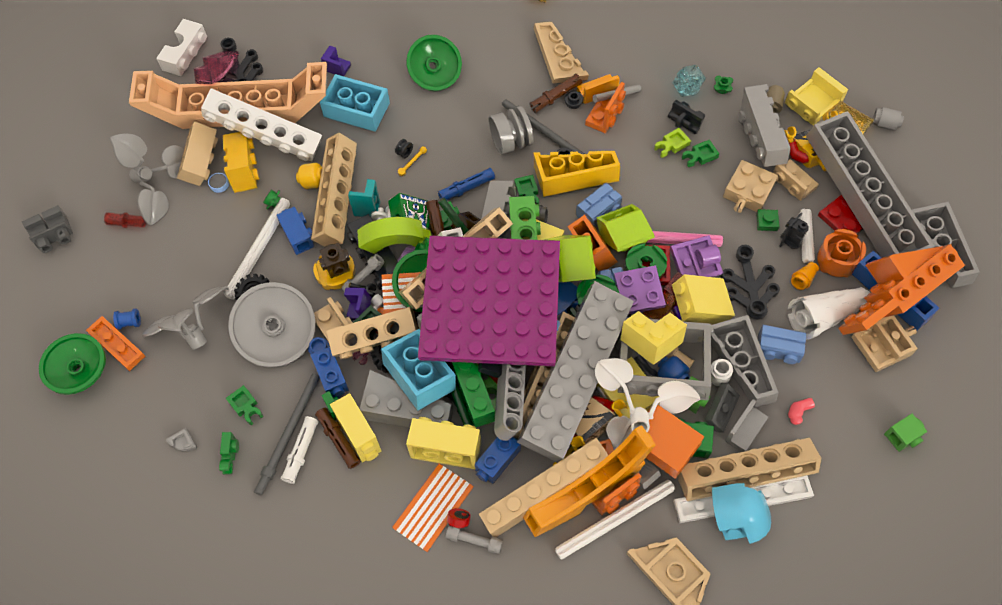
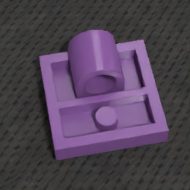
(697, 257)
(642, 287)

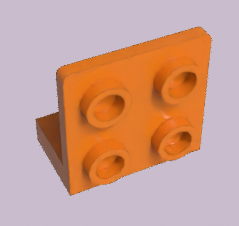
(604, 112)
(623, 490)

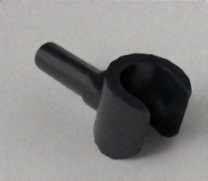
(371, 286)

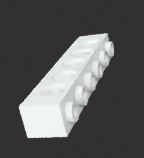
(218, 101)

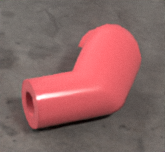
(797, 408)

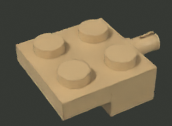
(750, 186)
(885, 343)

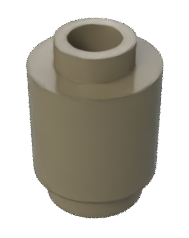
(777, 94)

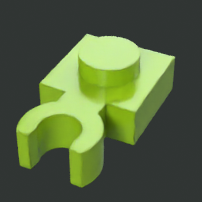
(673, 141)

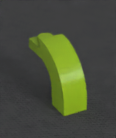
(391, 231)

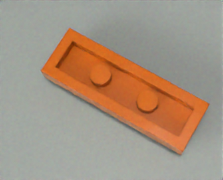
(115, 343)

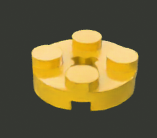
(333, 283)

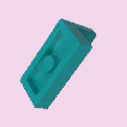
(365, 202)

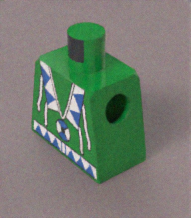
(409, 206)

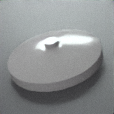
(272, 324)

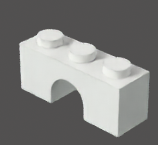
(177, 59)

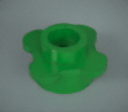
(723, 84)
(272, 199)

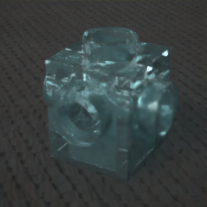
(689, 80)

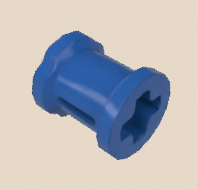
(126, 319)

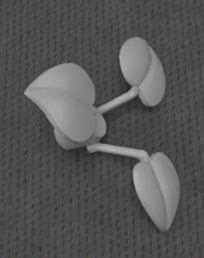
(129, 152)
(173, 322)

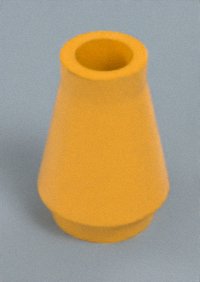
(803, 277)

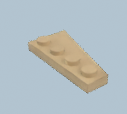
(557, 55)

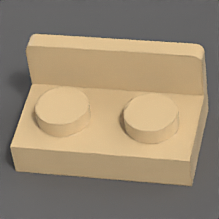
(795, 179)
(331, 317)

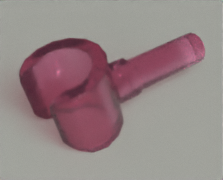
(363, 361)

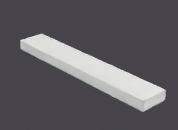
(774, 493)

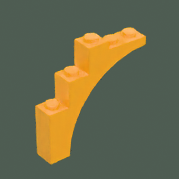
(593, 485)

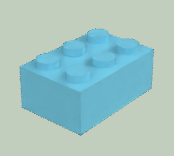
(355, 102)
(419, 379)

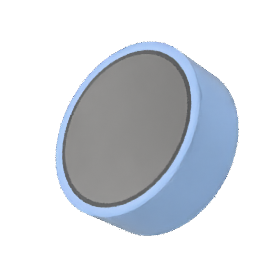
(218, 182)

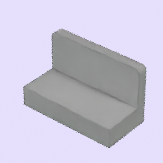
(747, 428)

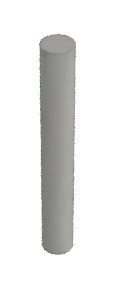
(608, 95)

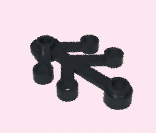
(238, 70)
(750, 285)

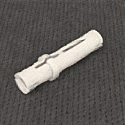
(296, 458)

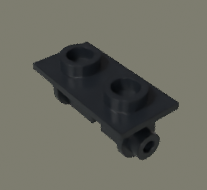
(794, 232)

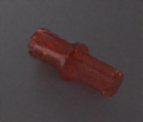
(124, 220)

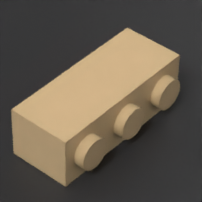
(197, 154)

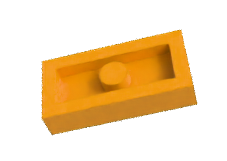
(598, 86)

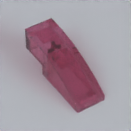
(215, 67)

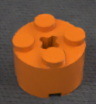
(840, 253)

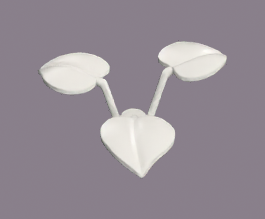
(673, 397)

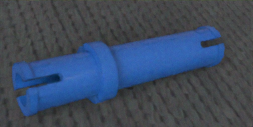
(461, 187)

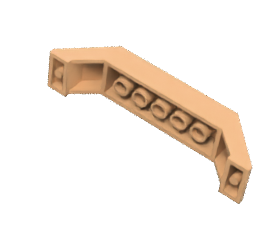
(183, 102)

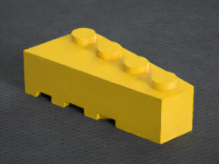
(575, 170)

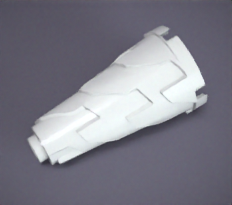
(822, 311)

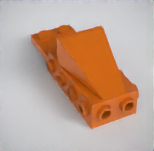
(902, 283)

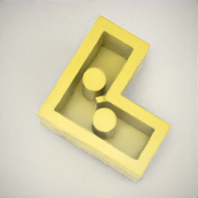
(653, 339)

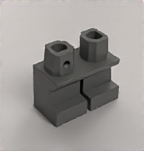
(54, 229)

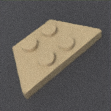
(673, 571)

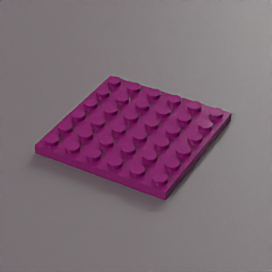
(490, 301)

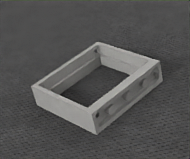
(649, 385)

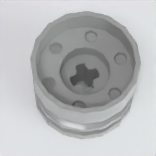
(511, 129)

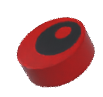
(458, 518)

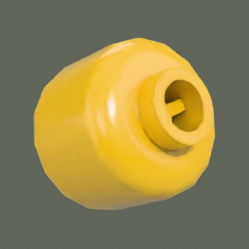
(309, 175)

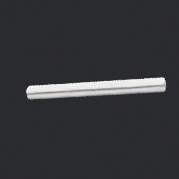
(257, 247)
(614, 519)

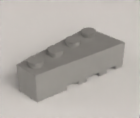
(763, 126)
(498, 196)
(944, 229)
(739, 345)
(388, 404)

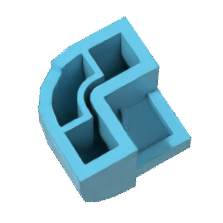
(741, 512)

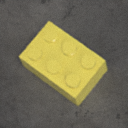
(444, 442)

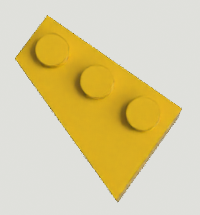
(240, 162)

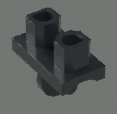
(686, 117)

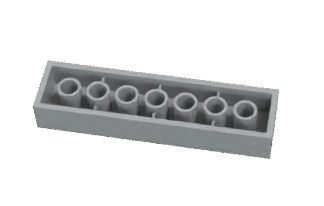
(867, 187)
(573, 377)

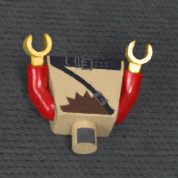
(595, 419)

